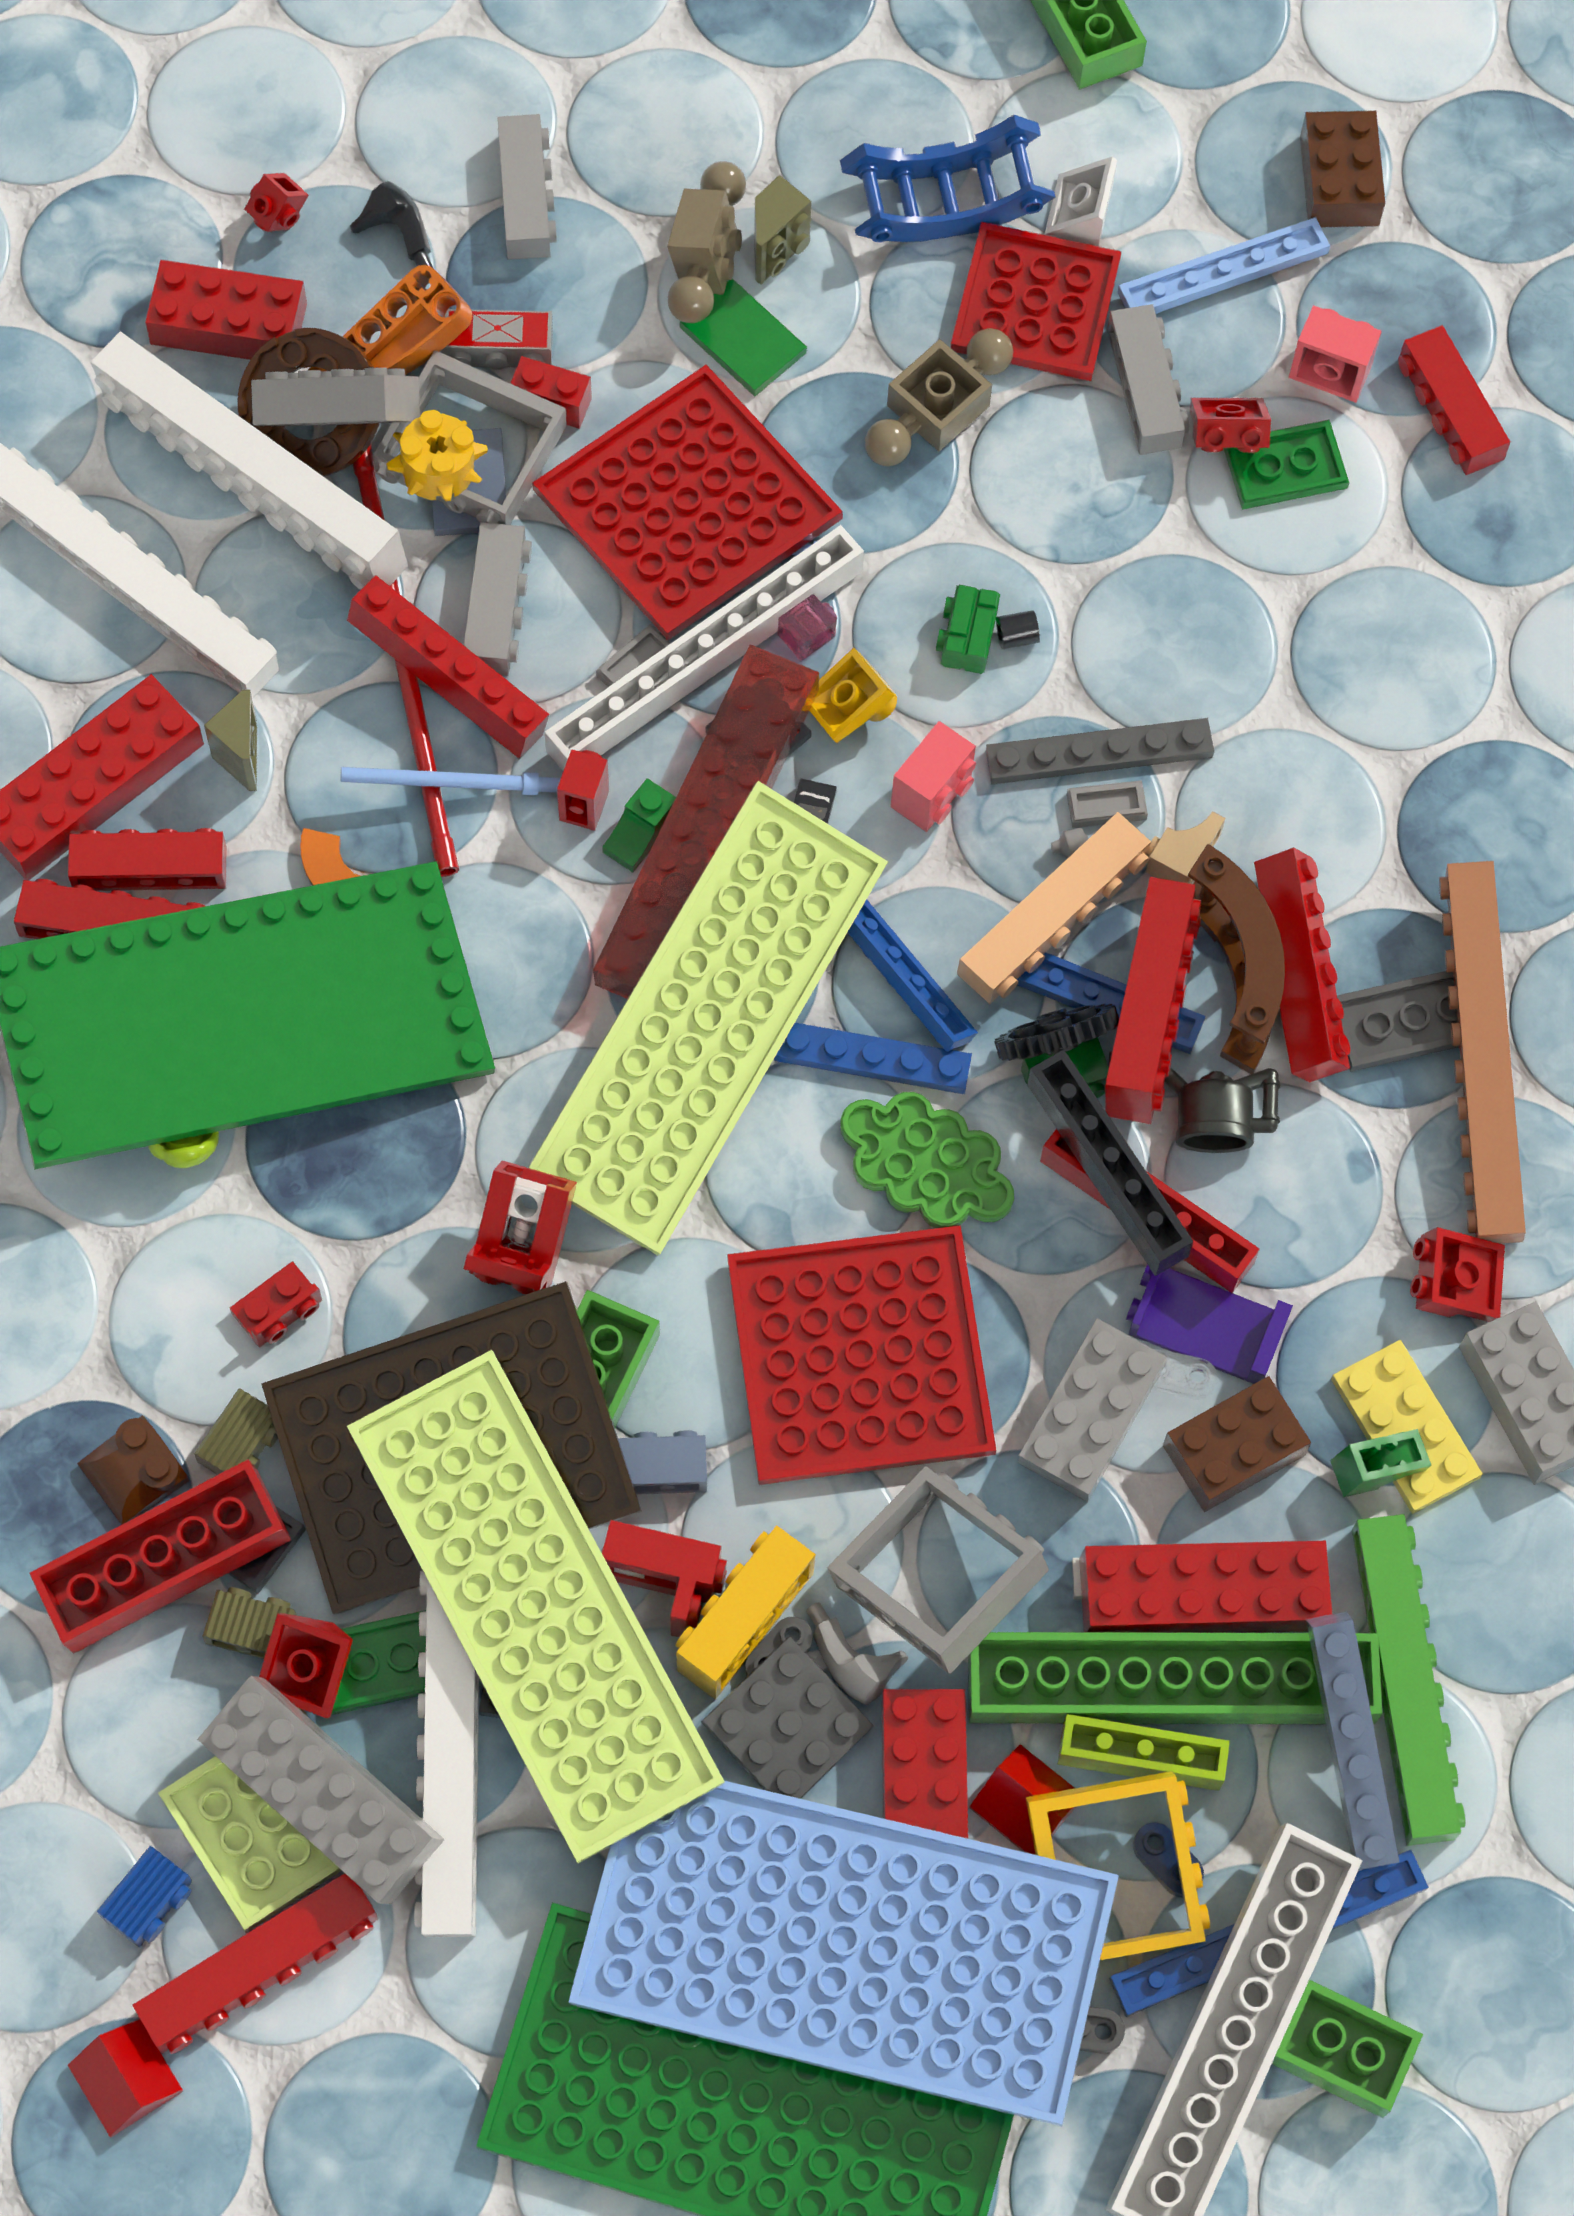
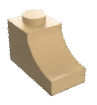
(1179, 849)

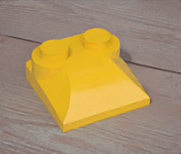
(851, 696)

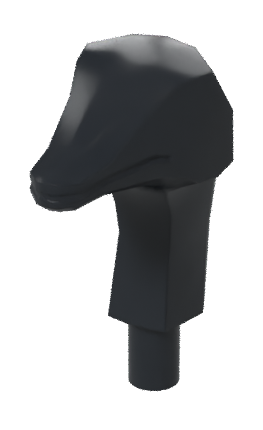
(394, 205)

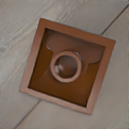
(133, 1470)

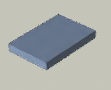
(491, 471)

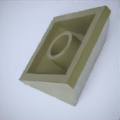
(234, 739)

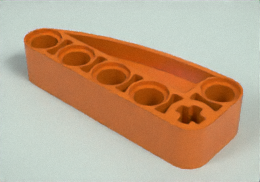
(422, 329)

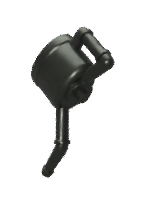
(1218, 1111)

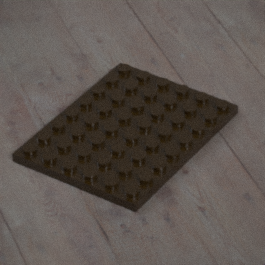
(344, 1511)

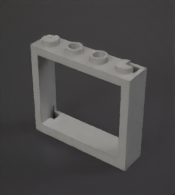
(495, 394)
(983, 1615)

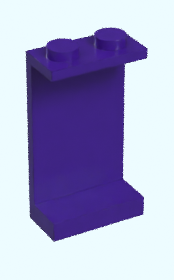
(1208, 1323)

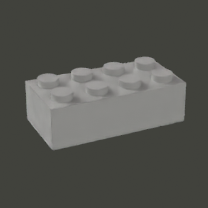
(335, 397)
(1527, 1387)
(1092, 1409)

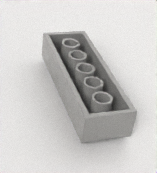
(320, 1789)

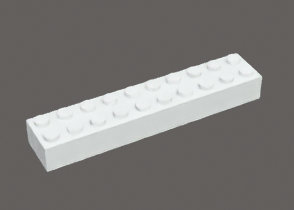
(248, 463)
(1236, 2028)

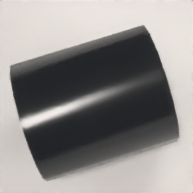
(1017, 629)

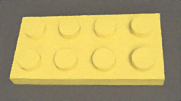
(1393, 1397)

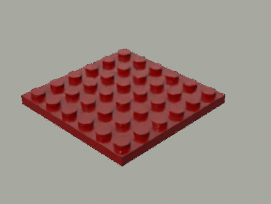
(687, 501)
(860, 1355)

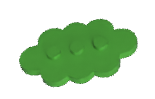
(926, 1160)

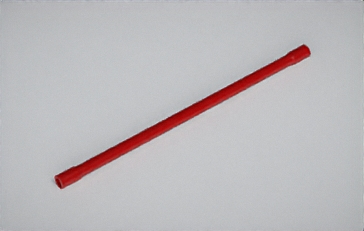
(442, 843)

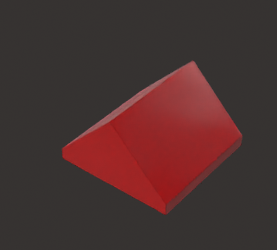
(306, 1661)
(1004, 1797)
(124, 2076)

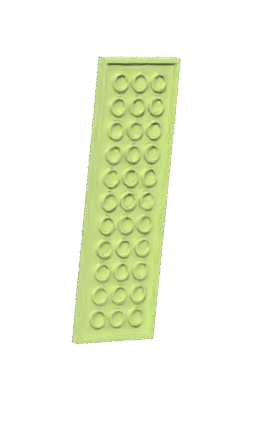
(708, 1017)
(535, 1606)

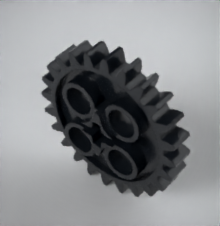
(1057, 1032)

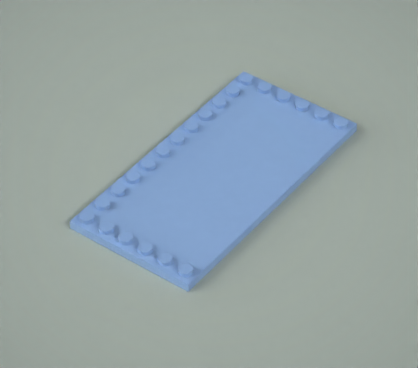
(852, 1946)

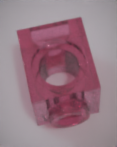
(807, 626)

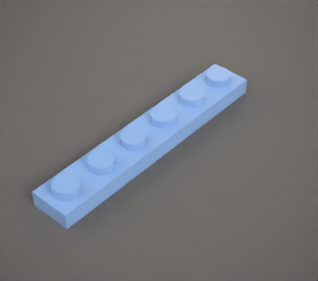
(1227, 267)

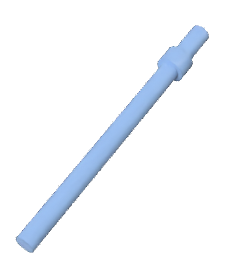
(528, 783)

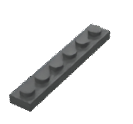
(1099, 751)

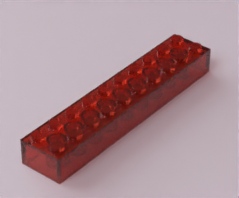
(741, 747)

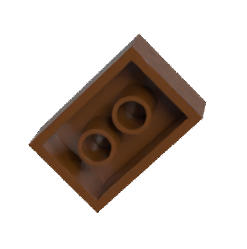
(1342, 168)
(1236, 1443)

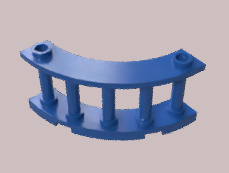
(941, 161)

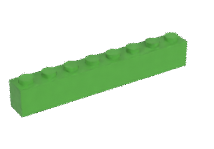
(1407, 1680)

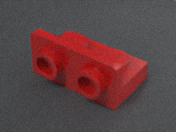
(276, 1305)

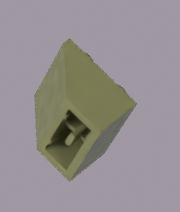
(780, 227)

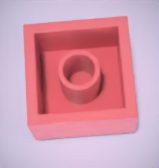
(1335, 353)
(933, 777)

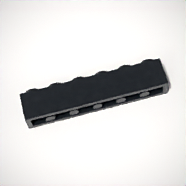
(1110, 1162)

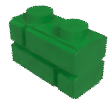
(969, 629)

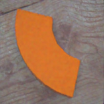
(322, 857)

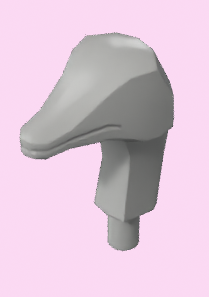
(858, 1675)

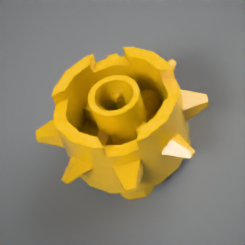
(437, 456)

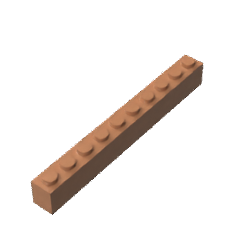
(1484, 1052)

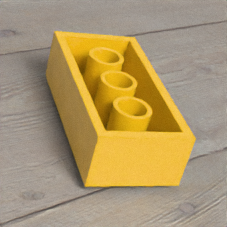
(745, 1611)

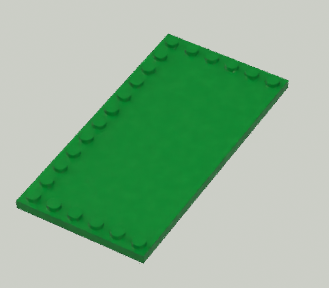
(238, 1014)
(722, 2122)

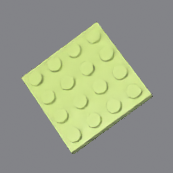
(244, 1843)

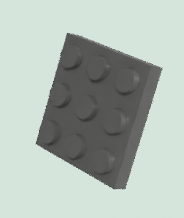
(787, 1722)

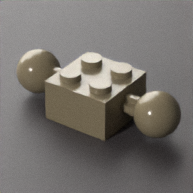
(705, 241)
(938, 396)

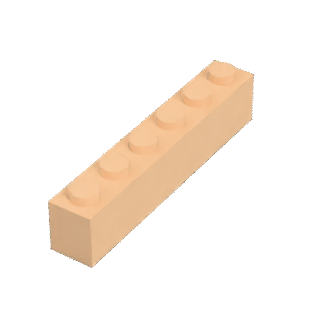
(1054, 909)

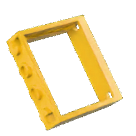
(1183, 1838)

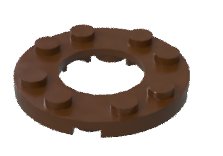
(302, 350)

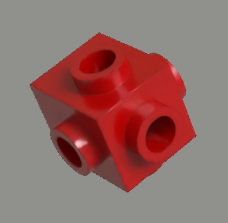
(276, 202)

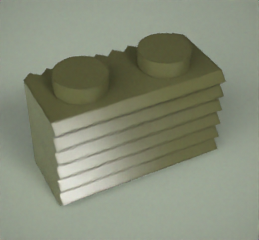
(237, 1434)
(242, 1622)

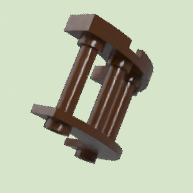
(1248, 934)

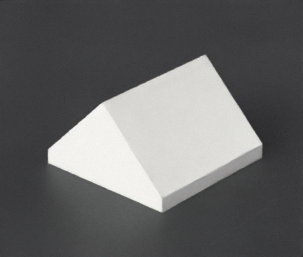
(1082, 202)

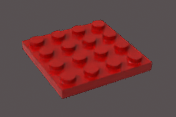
(1041, 294)

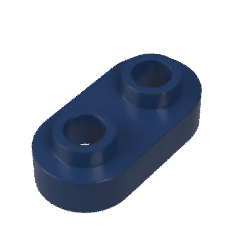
(1163, 1861)

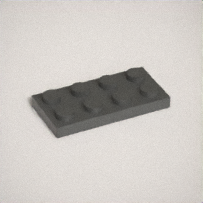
(1398, 1020)

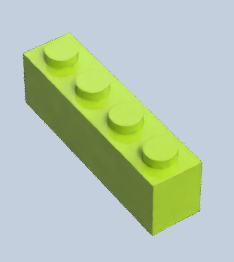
(1142, 1751)

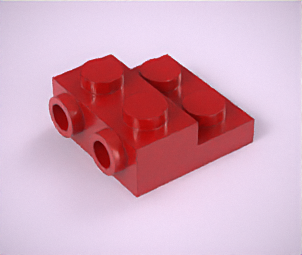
(1230, 424)
(1458, 1275)

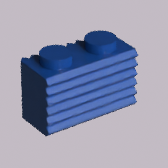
(146, 1897)

